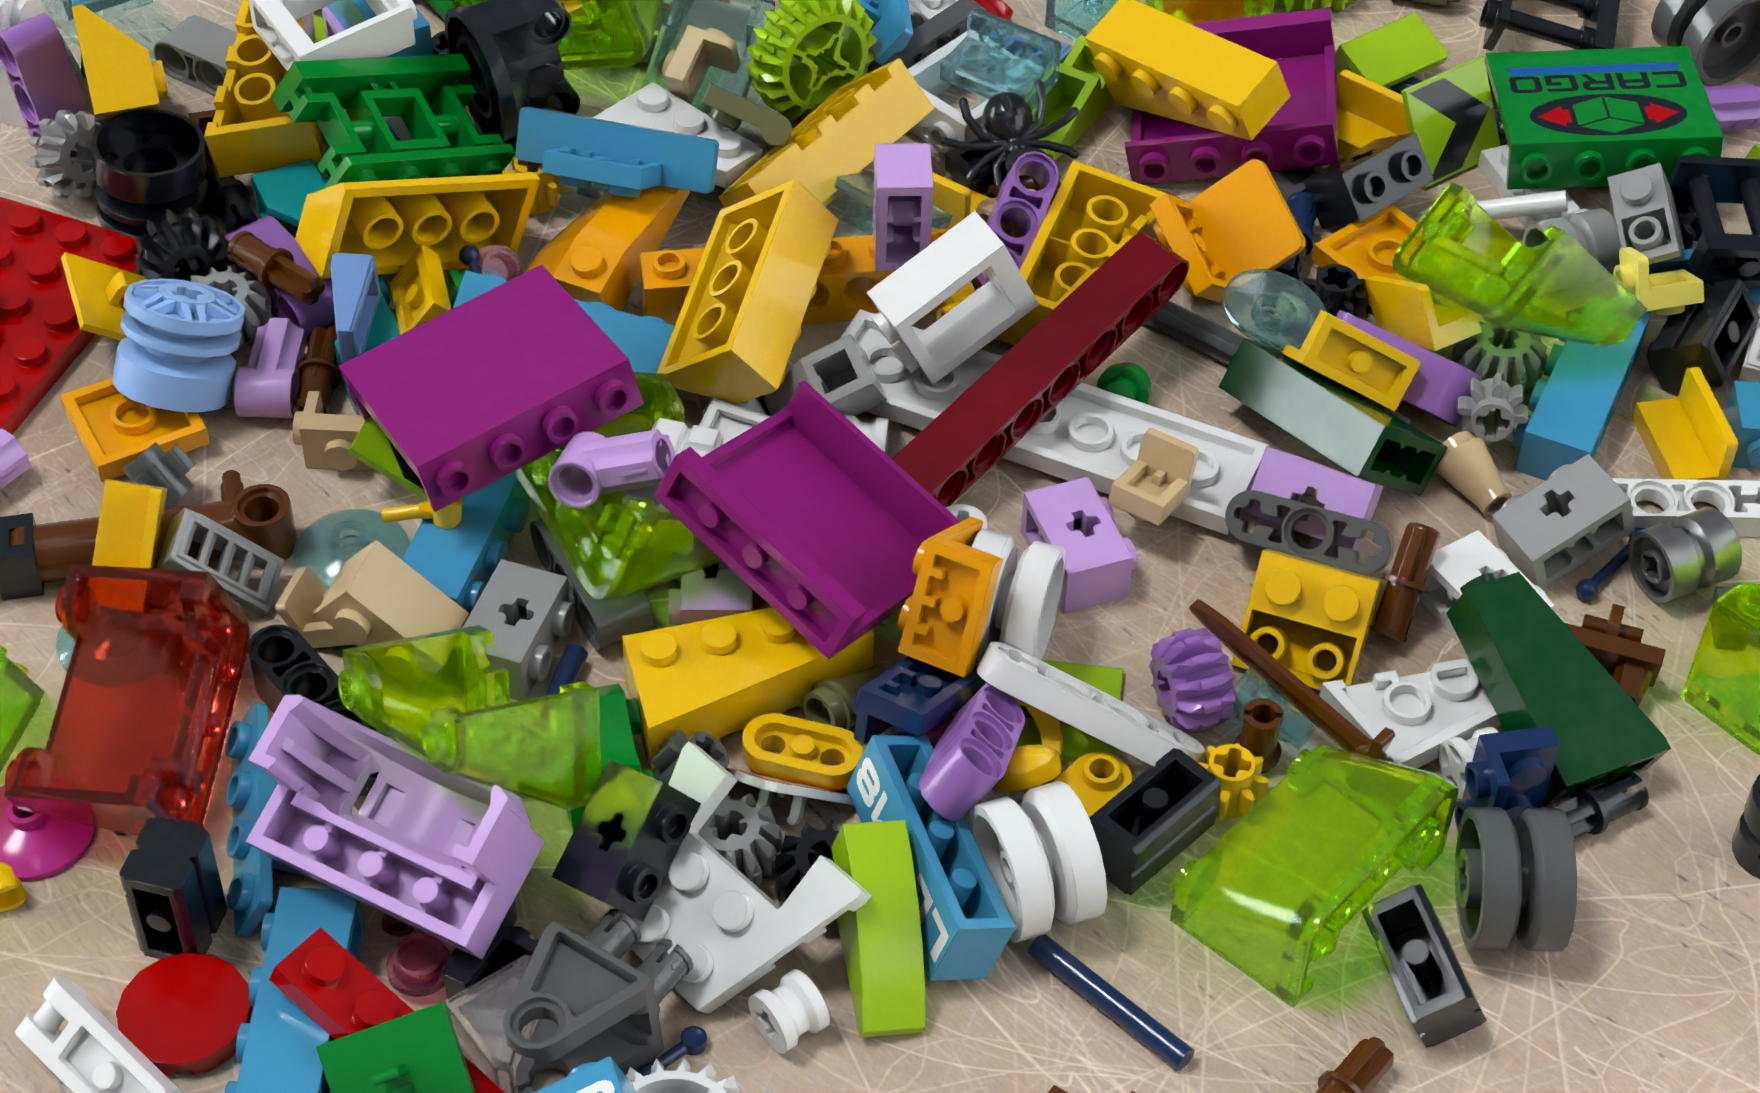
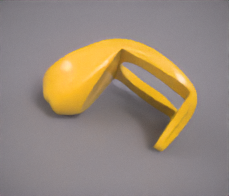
(1034, 763)

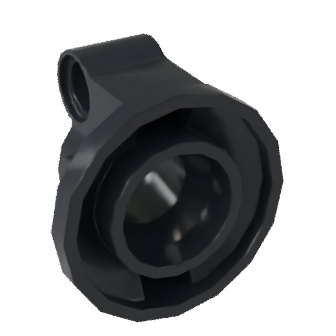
(511, 59)

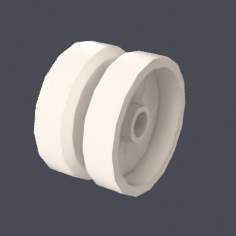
(1024, 594)
(1042, 858)

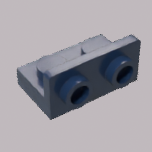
(911, 699)
(1510, 771)

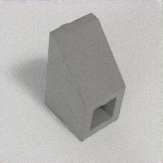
(1646, 213)
(837, 373)

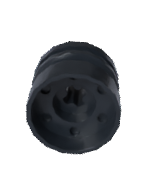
(146, 166)

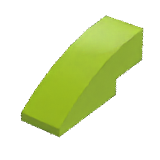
(1078, 87)
(884, 935)

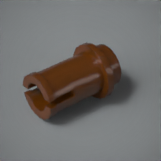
(1261, 731)

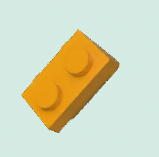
(1229, 229)

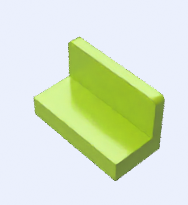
(1392, 52)

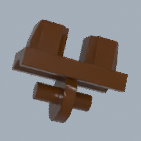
(1621, 651)

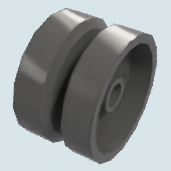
(1718, 34)
(1515, 879)

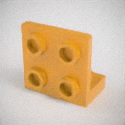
(949, 600)

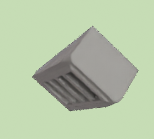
(190, 526)

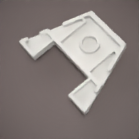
(722, 915)

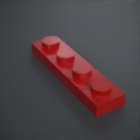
(344, 993)

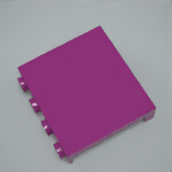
(1295, 137)
(492, 385)
(809, 518)

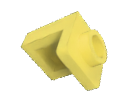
(1659, 292)

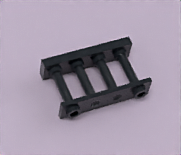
(1596, 33)
(1713, 181)

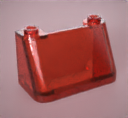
(139, 701)

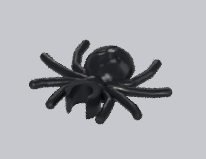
(1010, 132)

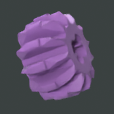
(1192, 680)

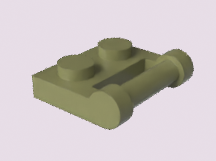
(734, 109)

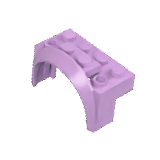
(419, 847)

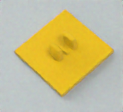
(98, 294)

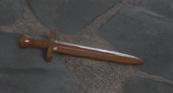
(1291, 687)

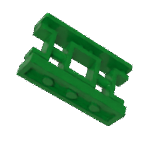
(389, 89)

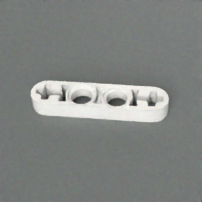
(1678, 496)
(1083, 705)

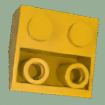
(1310, 616)

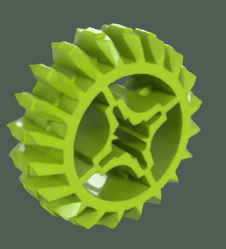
(809, 53)

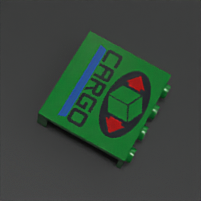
(1599, 113)

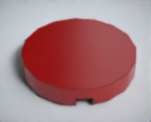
(185, 1012)

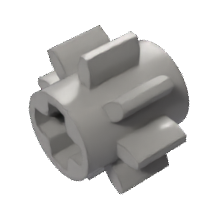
(1495, 424)

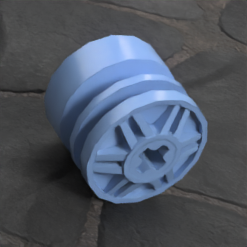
(178, 345)

